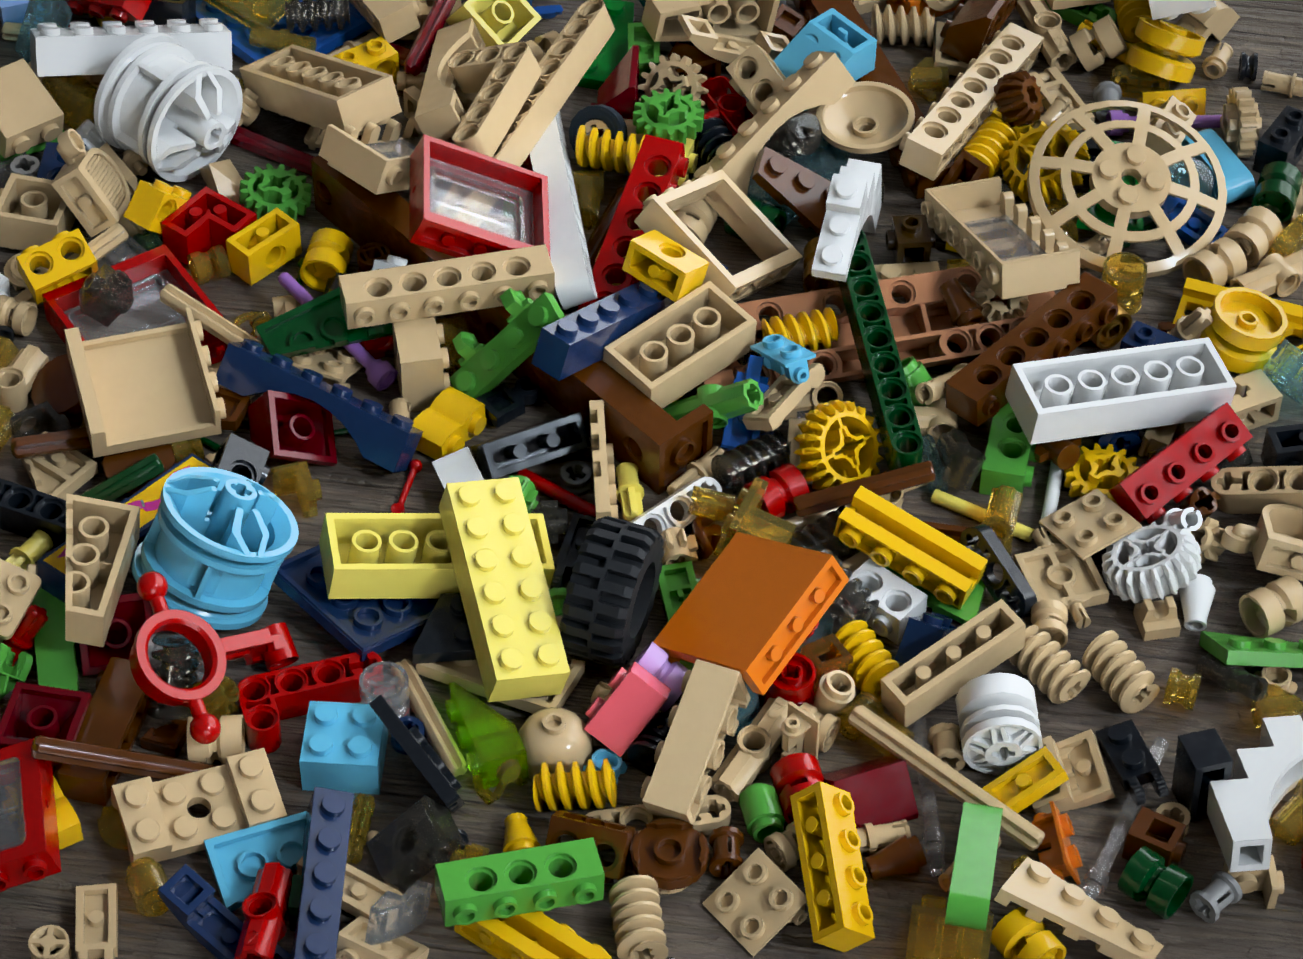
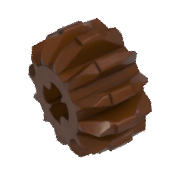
(1018, 98)

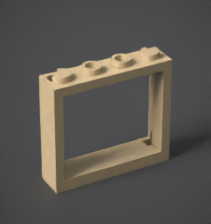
(742, 216)

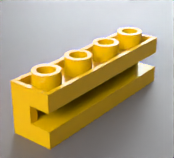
(910, 547)
(530, 937)

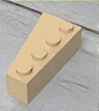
(694, 741)

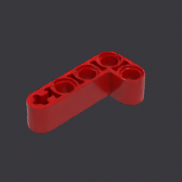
(287, 694)

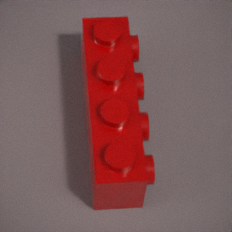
(1182, 463)

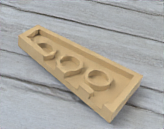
(602, 464)
(1078, 914)

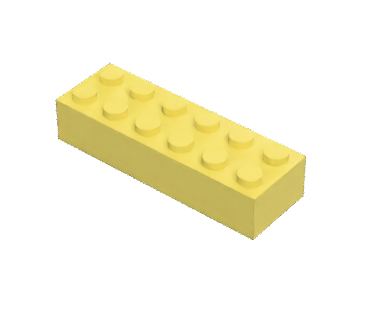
(398, 555)
(503, 589)

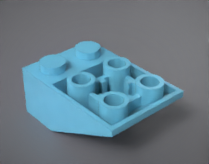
(831, 34)

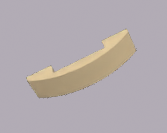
(728, 47)

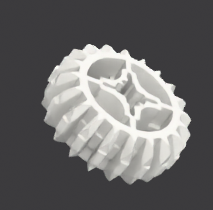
(1151, 562)

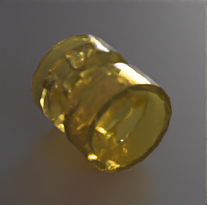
(1128, 275)

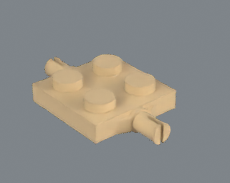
(1062, 576)

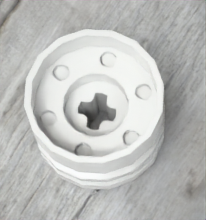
(998, 722)

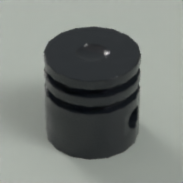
(643, 748)

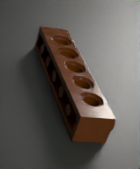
(1047, 333)

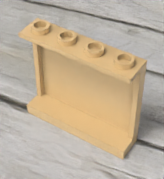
(145, 387)

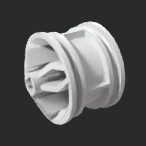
(168, 106)

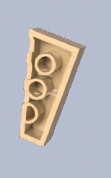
(726, 17)
(97, 560)

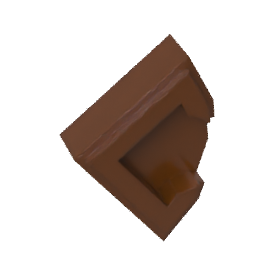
(166, 739)

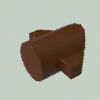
(1061, 453)
(1202, 500)

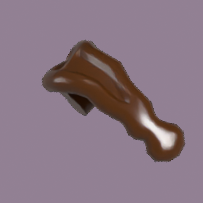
(706, 537)

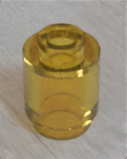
(143, 881)

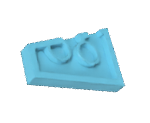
(242, 853)

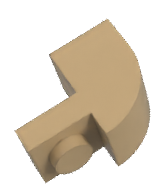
(1214, 22)

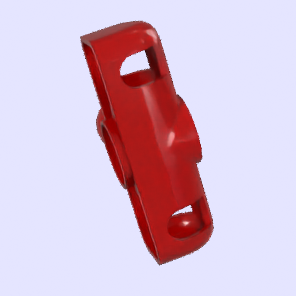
(729, 106)

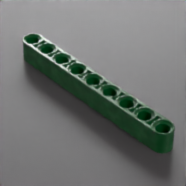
(880, 361)

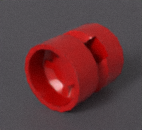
(783, 486)
(795, 681)
(793, 775)

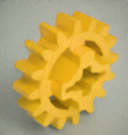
(1098, 470)

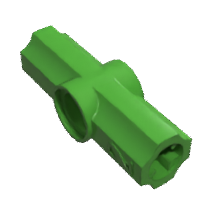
(723, 400)

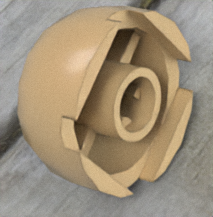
(553, 737)

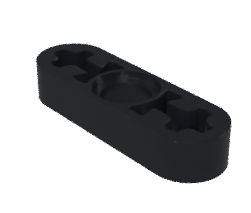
(1012, 576)

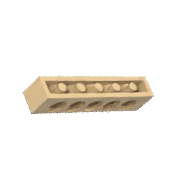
(444, 286)

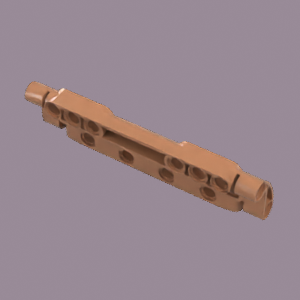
(918, 326)

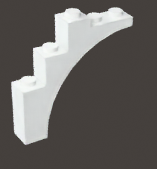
(850, 207)
(1261, 778)

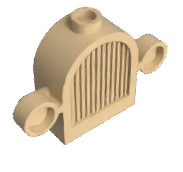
(92, 186)
(1273, 542)

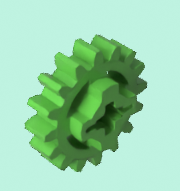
(668, 115)
(274, 190)

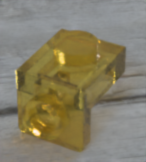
(297, 479)

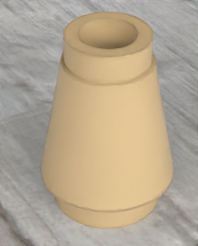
(834, 692)

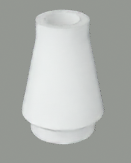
(1196, 602)

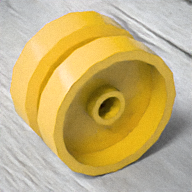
(1165, 50)
(1245, 328)

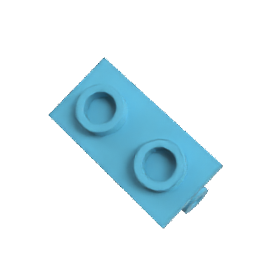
(785, 357)

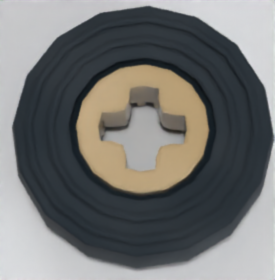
(601, 116)

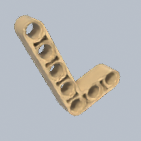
(504, 81)

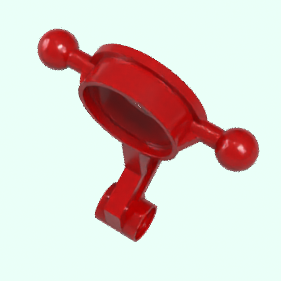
(267, 645)

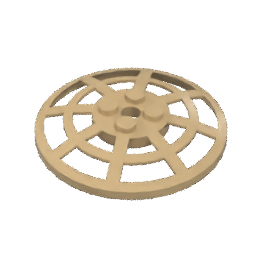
(1123, 199)

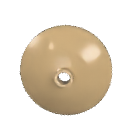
(867, 118)

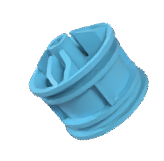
(217, 545)

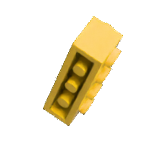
(832, 867)

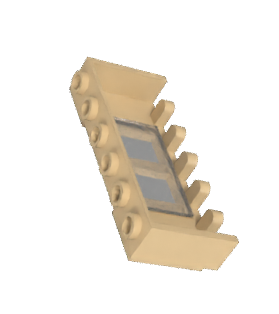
(374, 164)
(1000, 238)

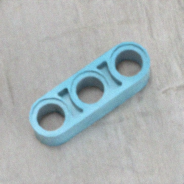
(1238, 178)

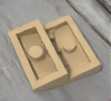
(1086, 773)

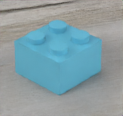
(343, 748)

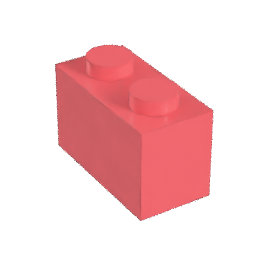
(626, 709)

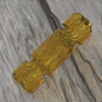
(360, 823)

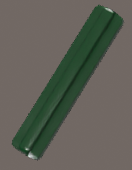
(127, 479)

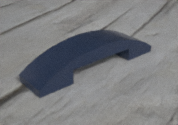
(203, 915)

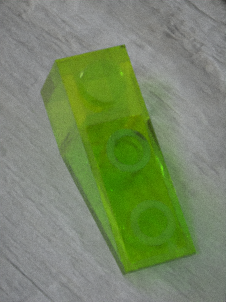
(485, 734)

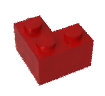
(203, 223)

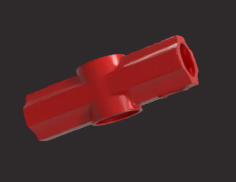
(265, 913)

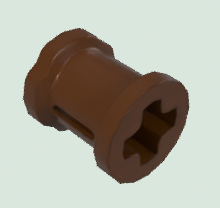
(725, 851)

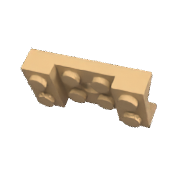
(157, 812)

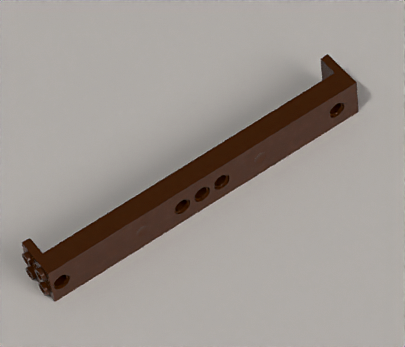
(633, 422)

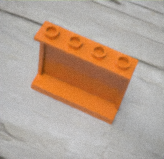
(754, 608)

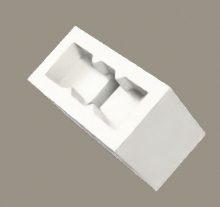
(896, 597)

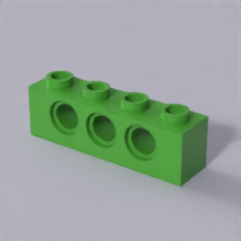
(1007, 455)
(519, 882)

